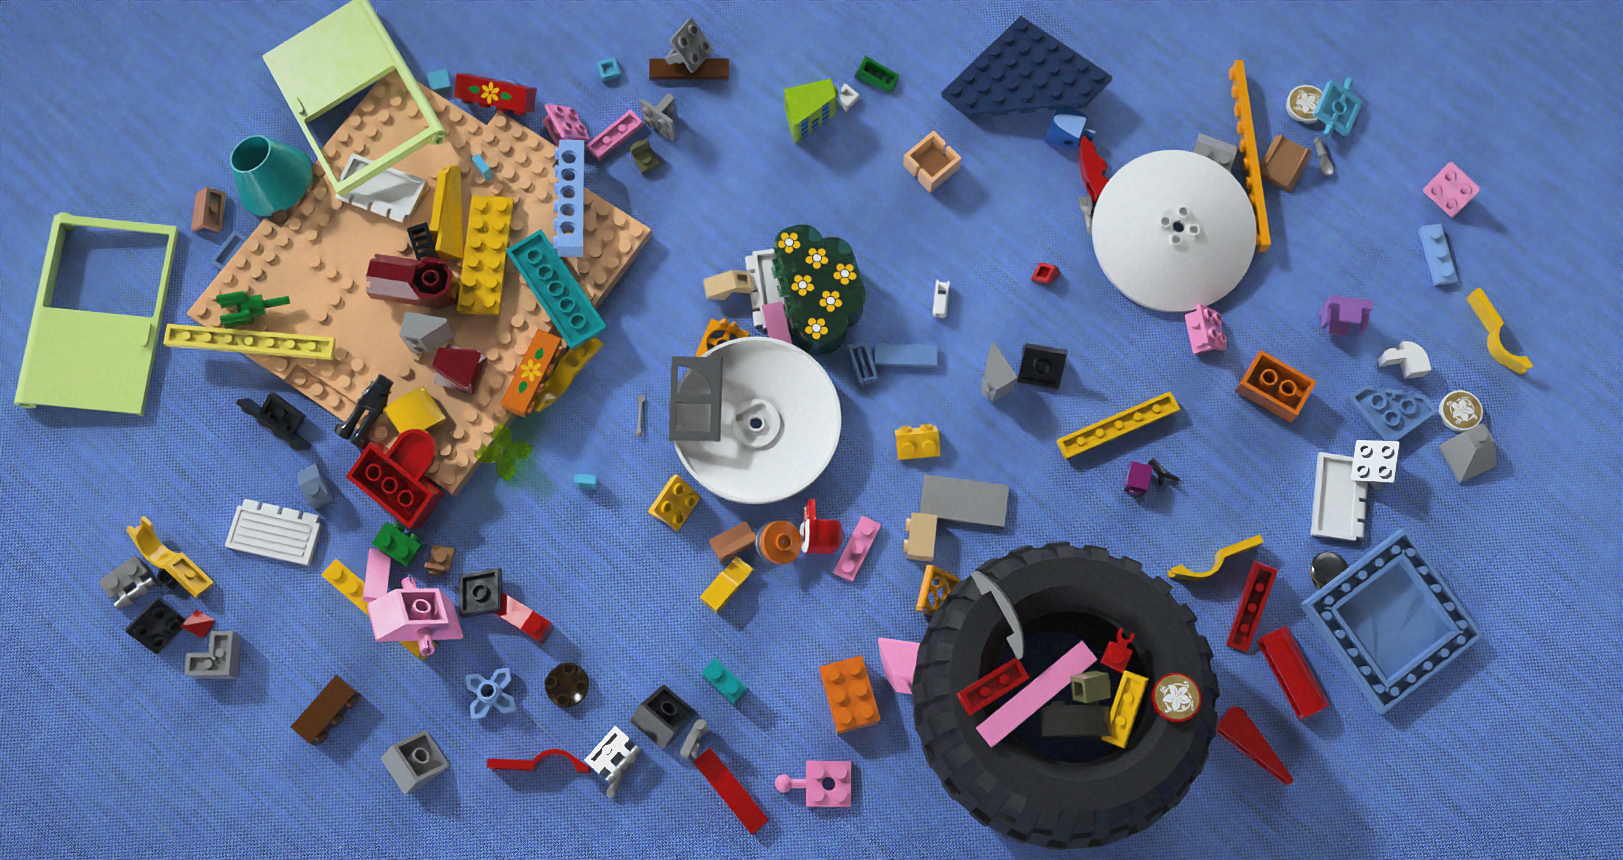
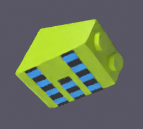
(809, 106)

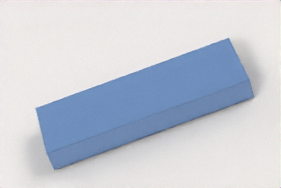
(906, 355)

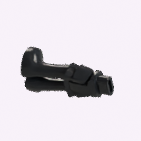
(374, 400)

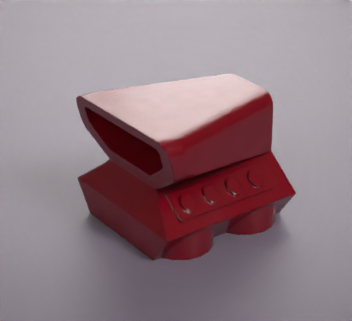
(459, 368)

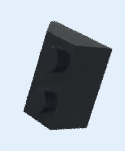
(663, 716)

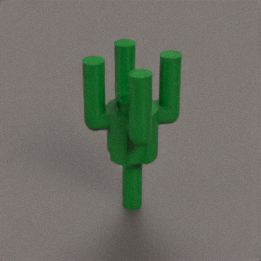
(247, 307)

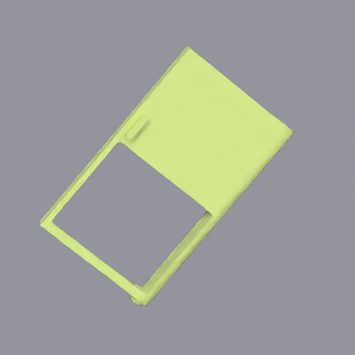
(335, 63)
(88, 355)

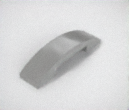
(1016, 639)

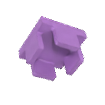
(1341, 311)

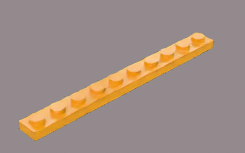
(1248, 147)

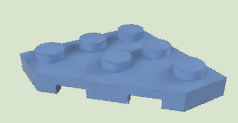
(1391, 411)

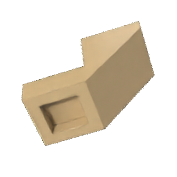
(723, 284)

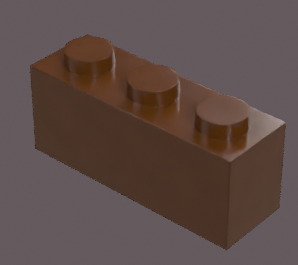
(326, 711)

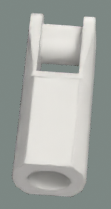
(941, 300)

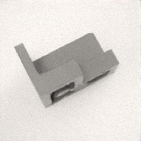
(221, 660)

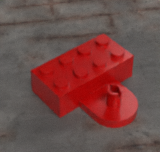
(398, 478)

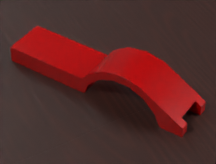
(532, 765)

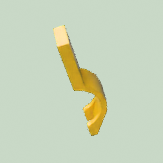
(1493, 323)
(566, 371)
(177, 564)
(1182, 573)

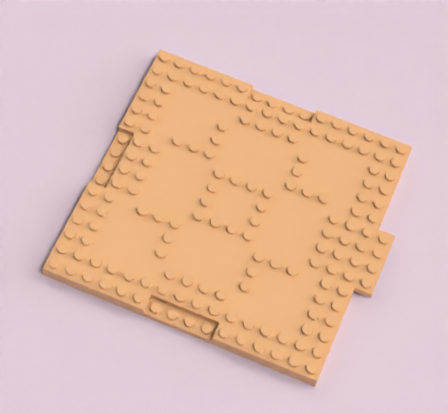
(324, 249)

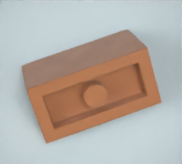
(208, 210)
(733, 541)

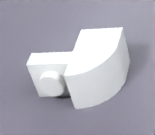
(1411, 358)

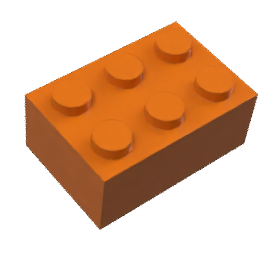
(1275, 386)
(849, 694)

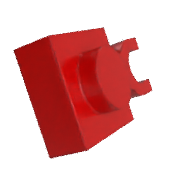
(1116, 654)

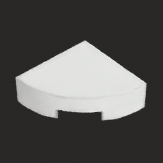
(848, 97)

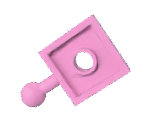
(815, 793)

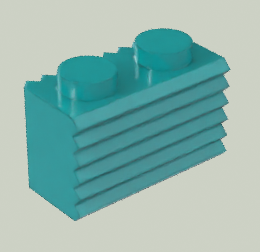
(724, 681)

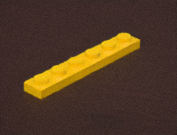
(1118, 425)

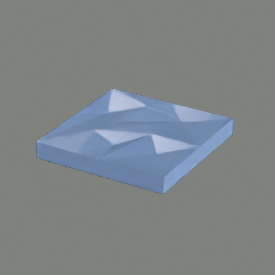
(1391, 621)

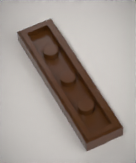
(709, 70)

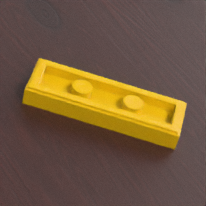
(1126, 708)

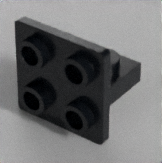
(156, 625)

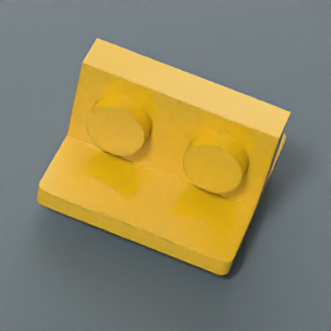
(675, 502)

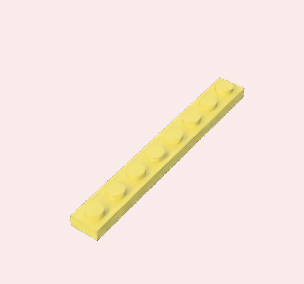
(249, 341)

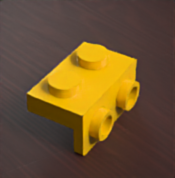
(917, 442)

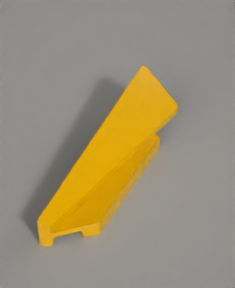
(447, 214)

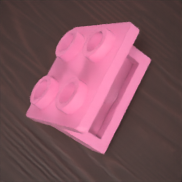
(564, 124)
(1451, 189)
(1205, 330)

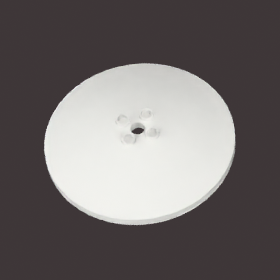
(1145, 253)
(797, 414)

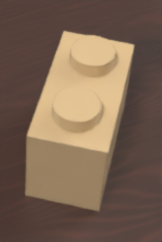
(921, 536)

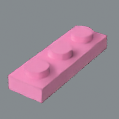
(857, 548)

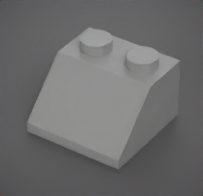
(1216, 150)
(425, 332)
(997, 376)
(414, 761)

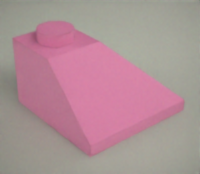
(898, 662)

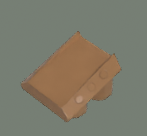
(1284, 162)

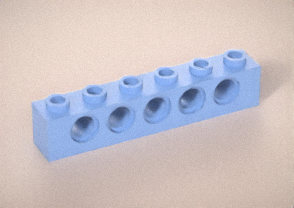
(571, 244)

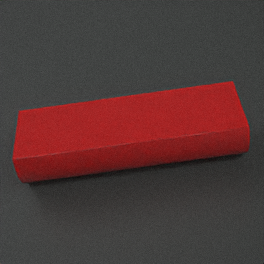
(1293, 672)

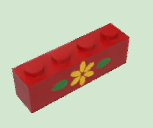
(495, 92)

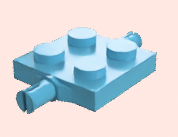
(1338, 107)

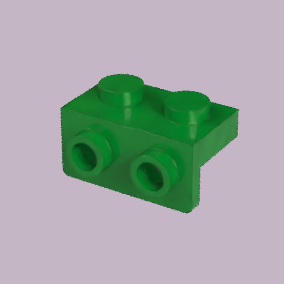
(398, 543)

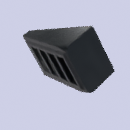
(419, 229)

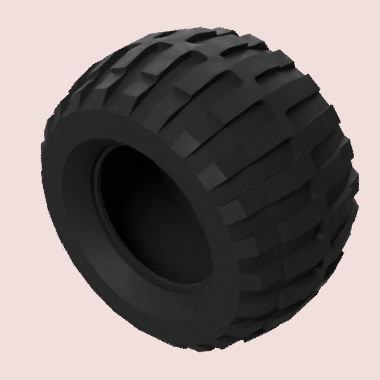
(1011, 784)

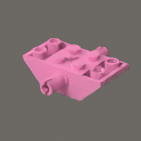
(414, 616)

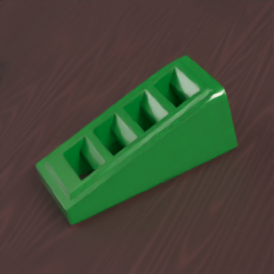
(879, 69)

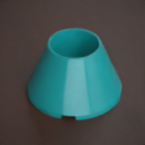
(269, 174)

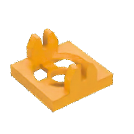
(714, 326)
(945, 578)

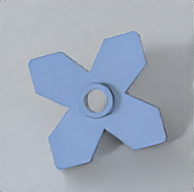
(498, 683)

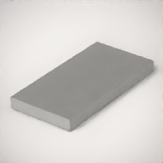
(964, 500)

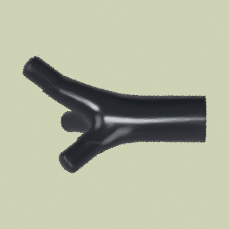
(1161, 472)

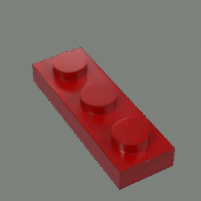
(992, 686)

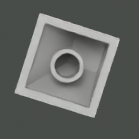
(1470, 453)

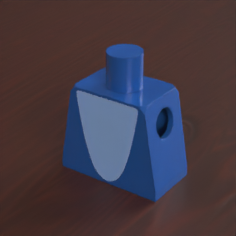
(1068, 128)

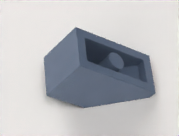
(314, 487)

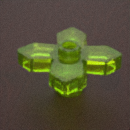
(504, 463)

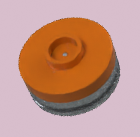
(778, 542)

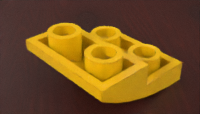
(415, 411)

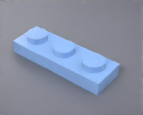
(1437, 254)

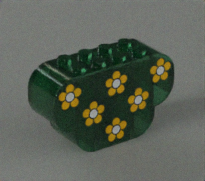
(818, 287)

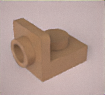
(440, 560)

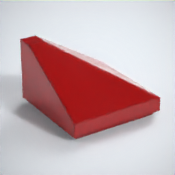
(1046, 273)
(198, 624)

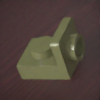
(644, 156)

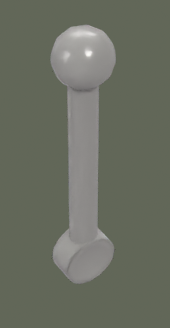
(641, 399)

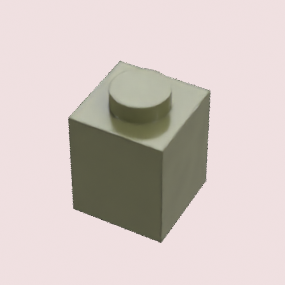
(1090, 686)

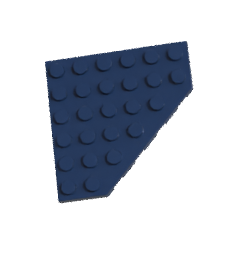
(1025, 73)

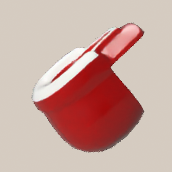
(819, 535)

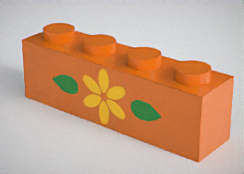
(531, 373)

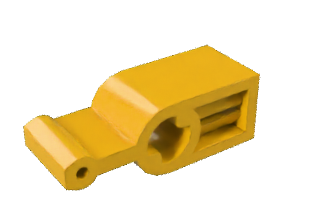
(726, 585)

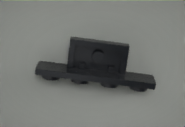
(279, 417)

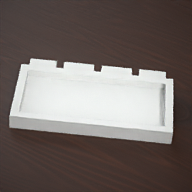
(385, 192)
(763, 283)
(1337, 500)
(272, 534)

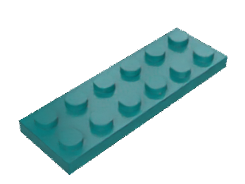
(556, 290)

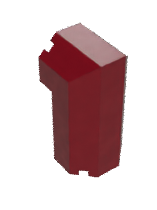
(412, 281)

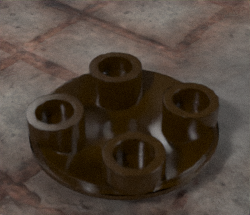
(566, 684)

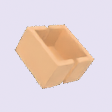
(928, 162)

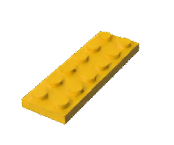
(485, 255)

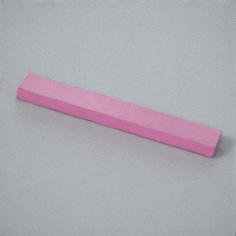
(1036, 694)

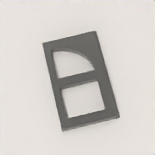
(712, 370)

